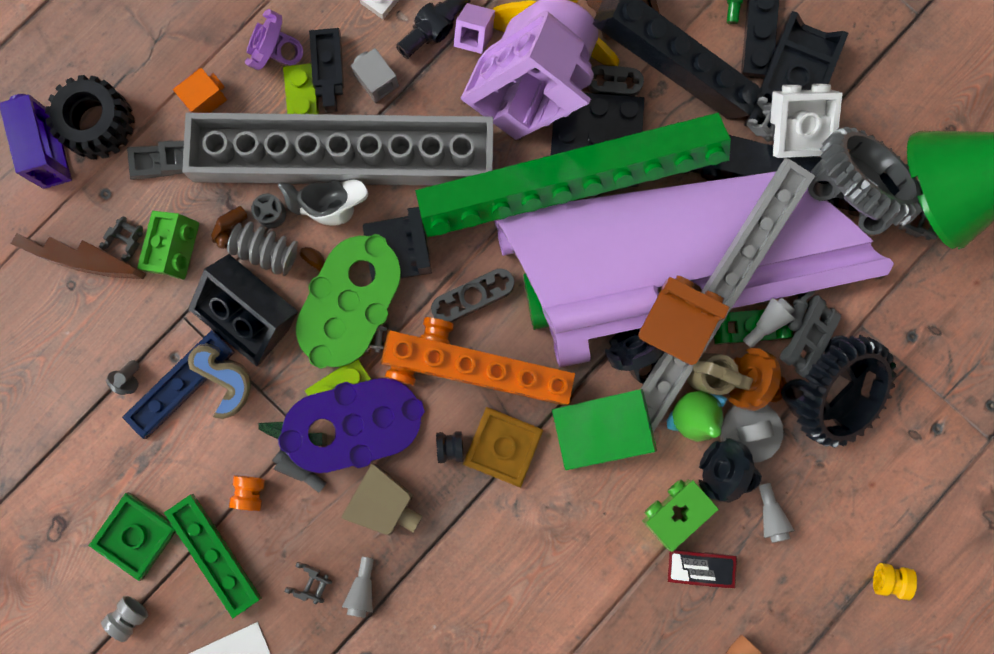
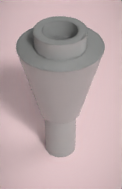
(773, 318)
(774, 519)
(360, 594)

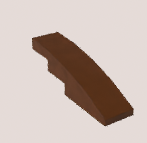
(84, 259)

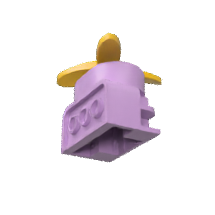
(536, 65)

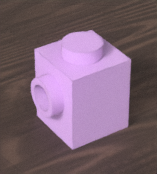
(474, 28)

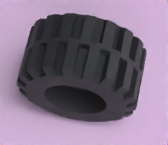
(70, 105)

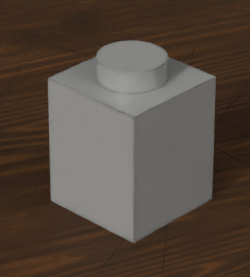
(374, 74)

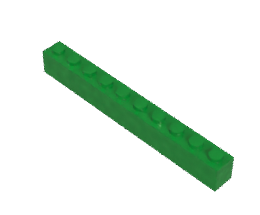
(573, 174)

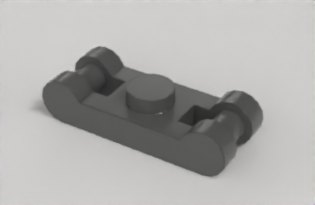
(812, 336)

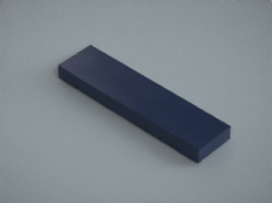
(171, 391)

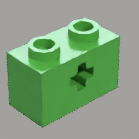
(695, 511)

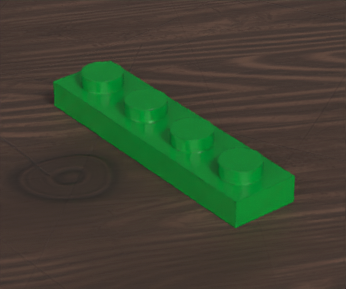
(212, 555)

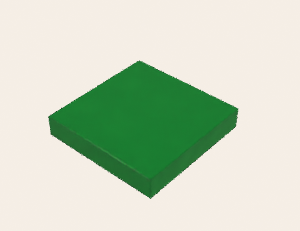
(133, 536)

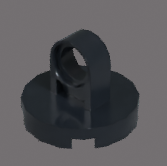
(632, 354)
(728, 471)

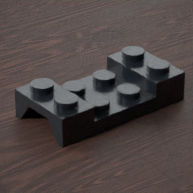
(800, 58)

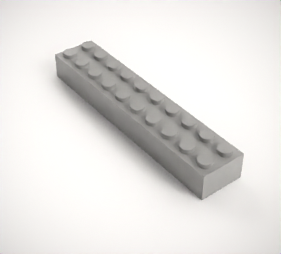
(335, 148)

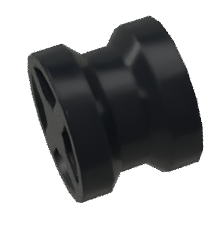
(449, 447)

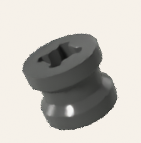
(263, 206)

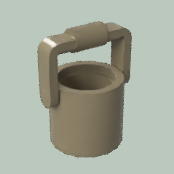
(717, 375)

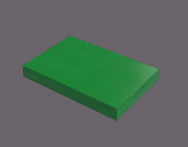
(604, 429)

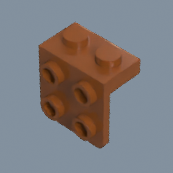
(682, 319)

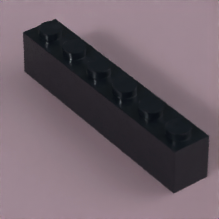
(678, 56)

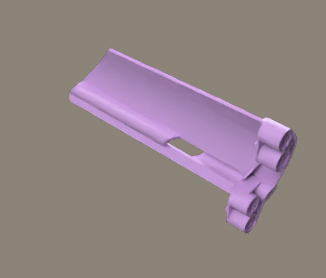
(607, 255)

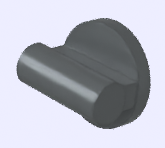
(123, 381)

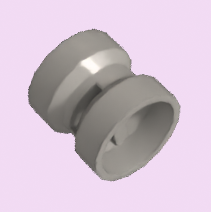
(123, 620)

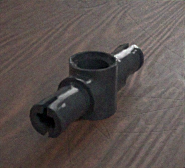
(430, 25)

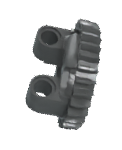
(859, 180)

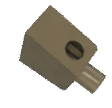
(381, 504)

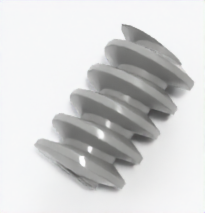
(262, 249)

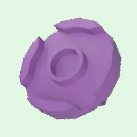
(267, 43)

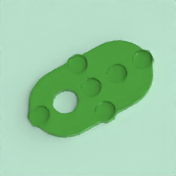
(343, 317)

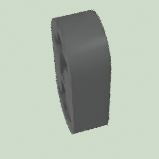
(617, 75)

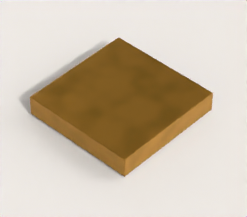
(503, 447)

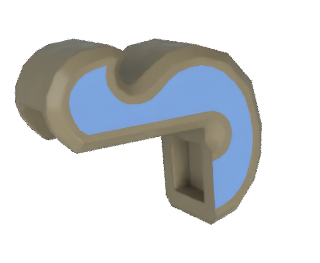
(225, 373)

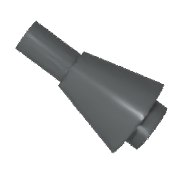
(288, 467)

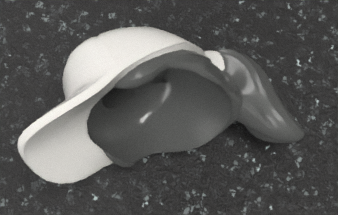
(325, 202)

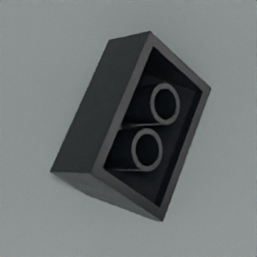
(241, 309)

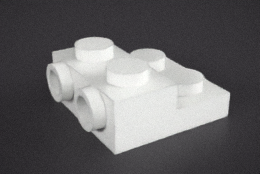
(804, 119)

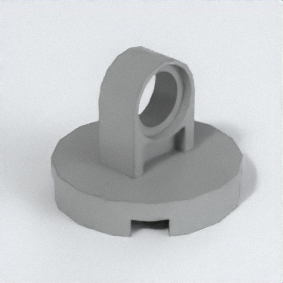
(756, 429)

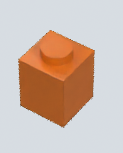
(201, 92)

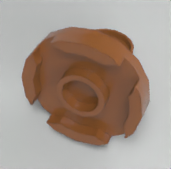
(766, 382)

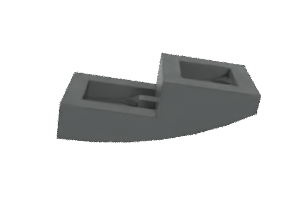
(156, 160)

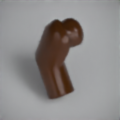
(224, 224)

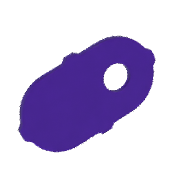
(368, 420)

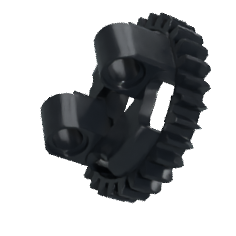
(849, 409)

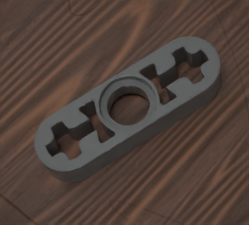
(496, 294)

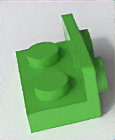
(168, 244)

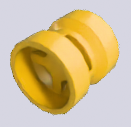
(899, 582)

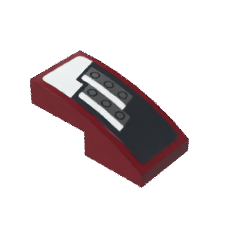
(702, 569)

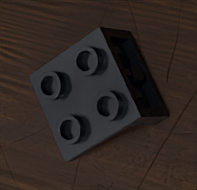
(407, 240)

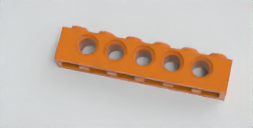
(477, 368)

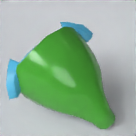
(698, 416)

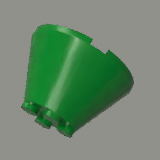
(955, 182)

